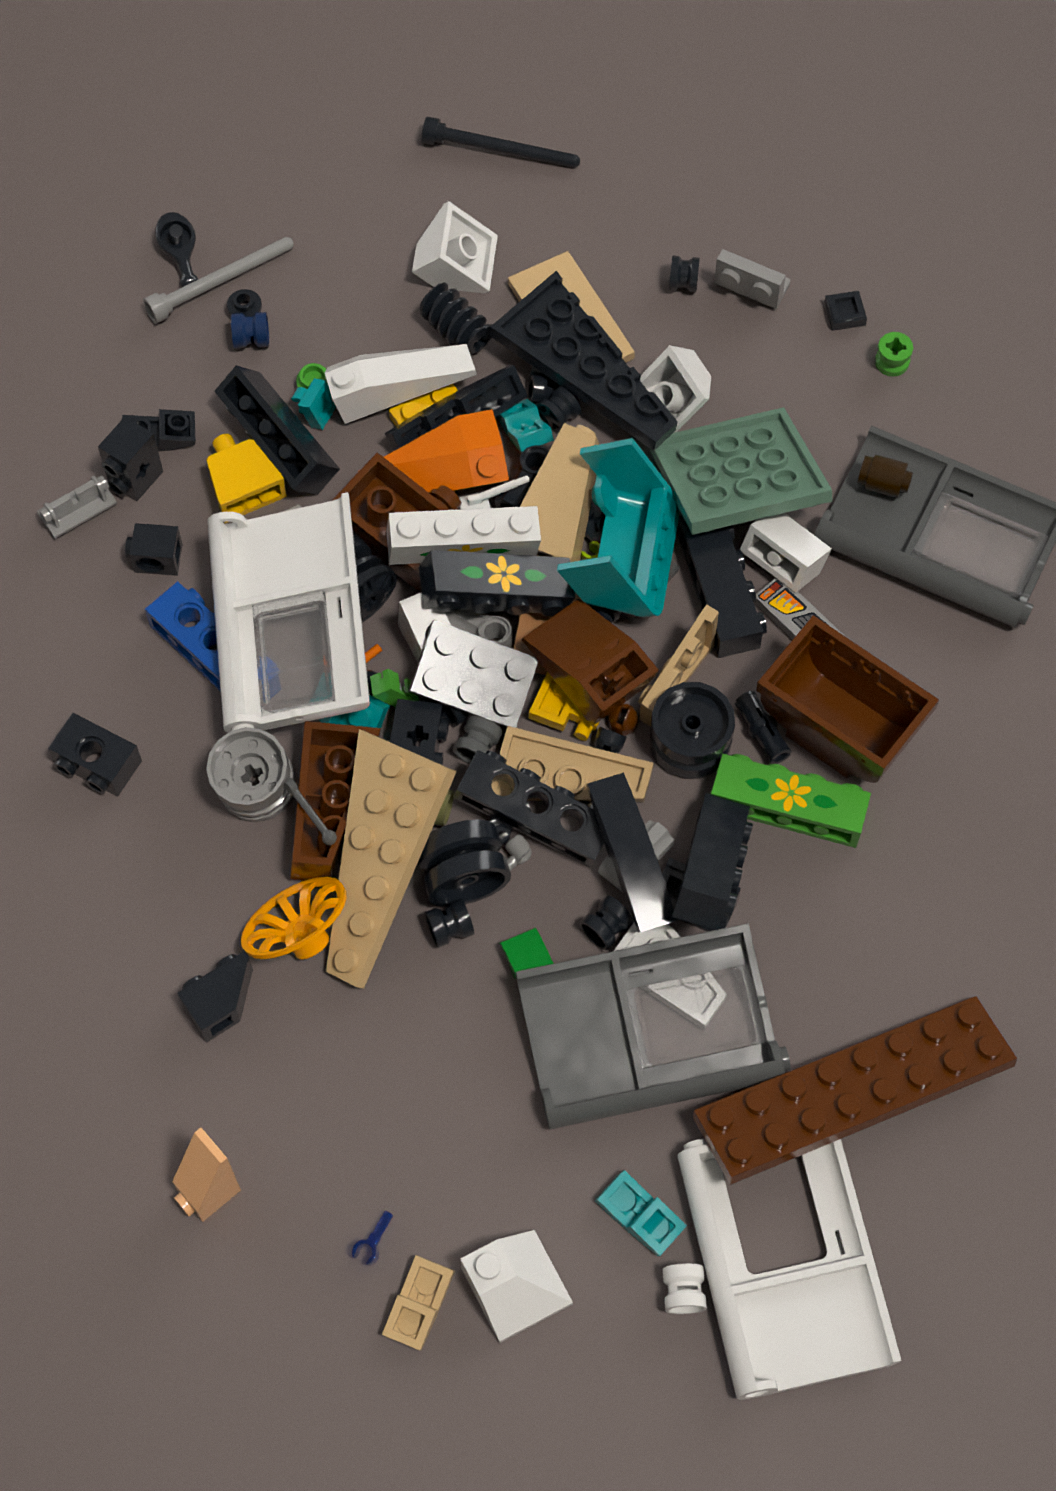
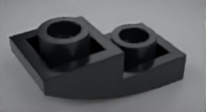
(171, 428)

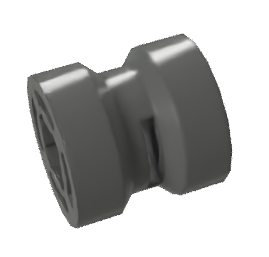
(479, 735)

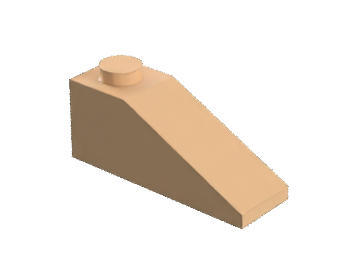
(204, 1178)

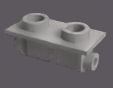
(77, 506)

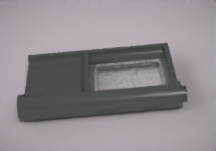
(949, 534)
(636, 1039)

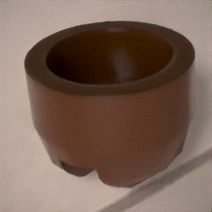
(630, 721)

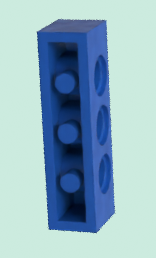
(170, 614)

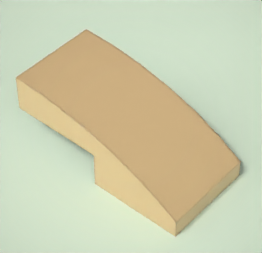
(418, 1302)

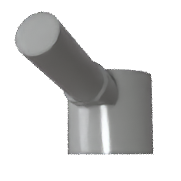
(519, 851)

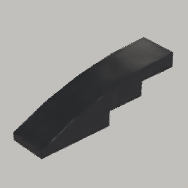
(495, 392)
(631, 852)

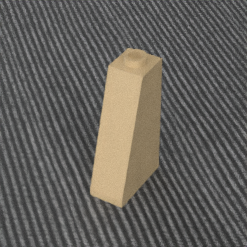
(564, 494)

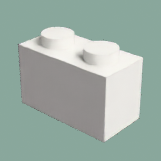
(785, 550)

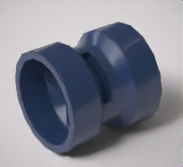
(250, 330)

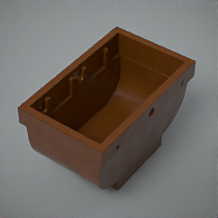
(843, 702)

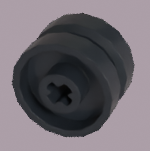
(691, 729)
(463, 863)

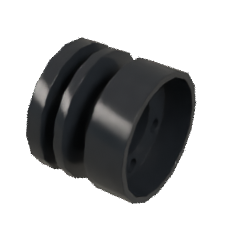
(375, 579)

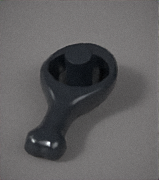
(177, 240)

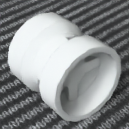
(684, 1288)

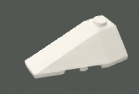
(390, 378)

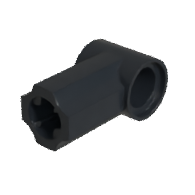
(529, 458)

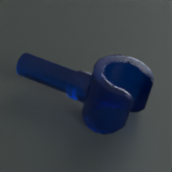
(373, 1239)

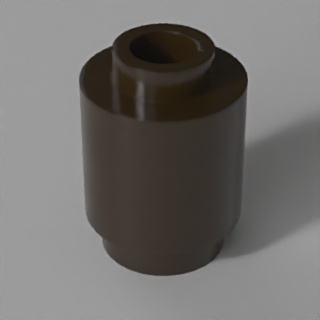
(885, 475)

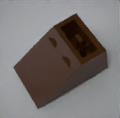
(591, 660)

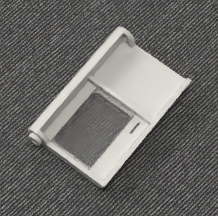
(279, 616)

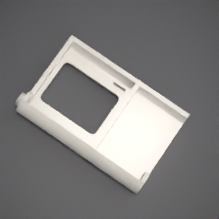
(801, 1319)

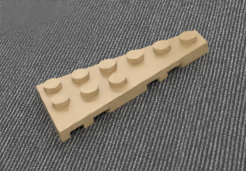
(386, 829)

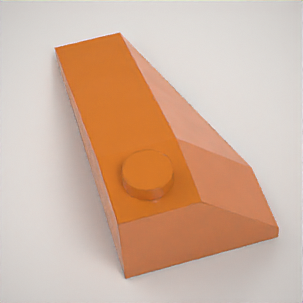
(455, 454)

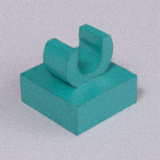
(315, 403)

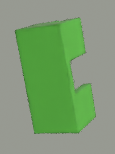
(389, 689)

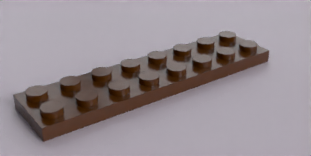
(853, 1089)

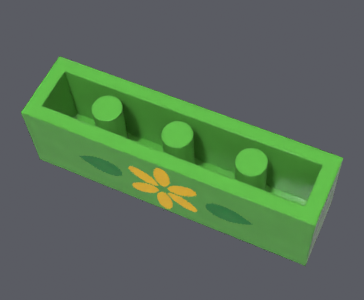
(793, 800)

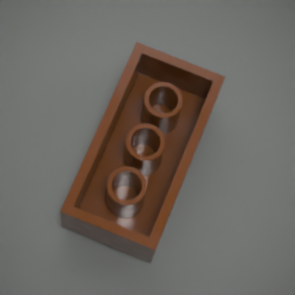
(373, 495)

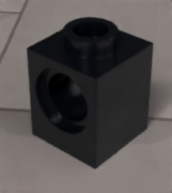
(154, 549)

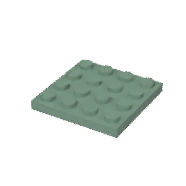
(740, 471)

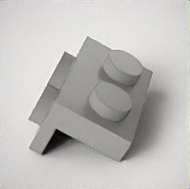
(750, 279)

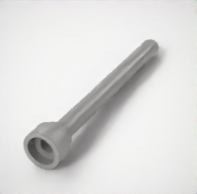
(161, 305)

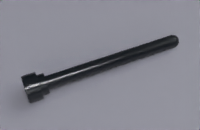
(437, 132)

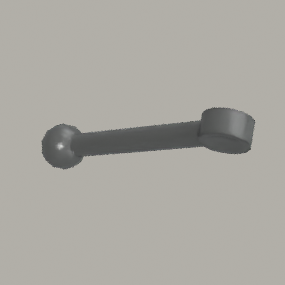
(328, 836)

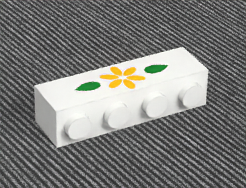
(464, 530)

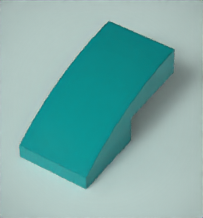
(524, 425)
(640, 1213)

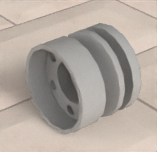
(240, 757)

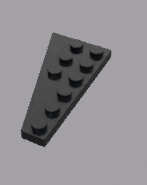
(578, 354)

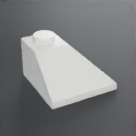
(456, 252)
(678, 382)
(515, 1283)

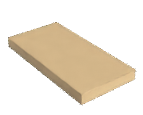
(576, 282)

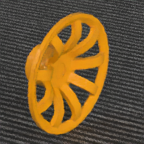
(303, 932)

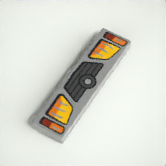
(787, 608)

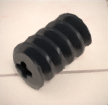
(455, 318)

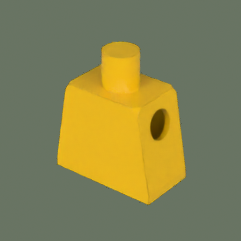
(243, 476)

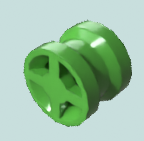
(886, 358)

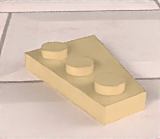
(684, 661)

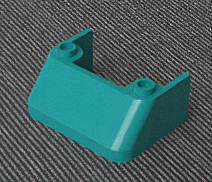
(635, 535)

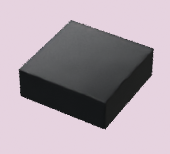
(845, 310)

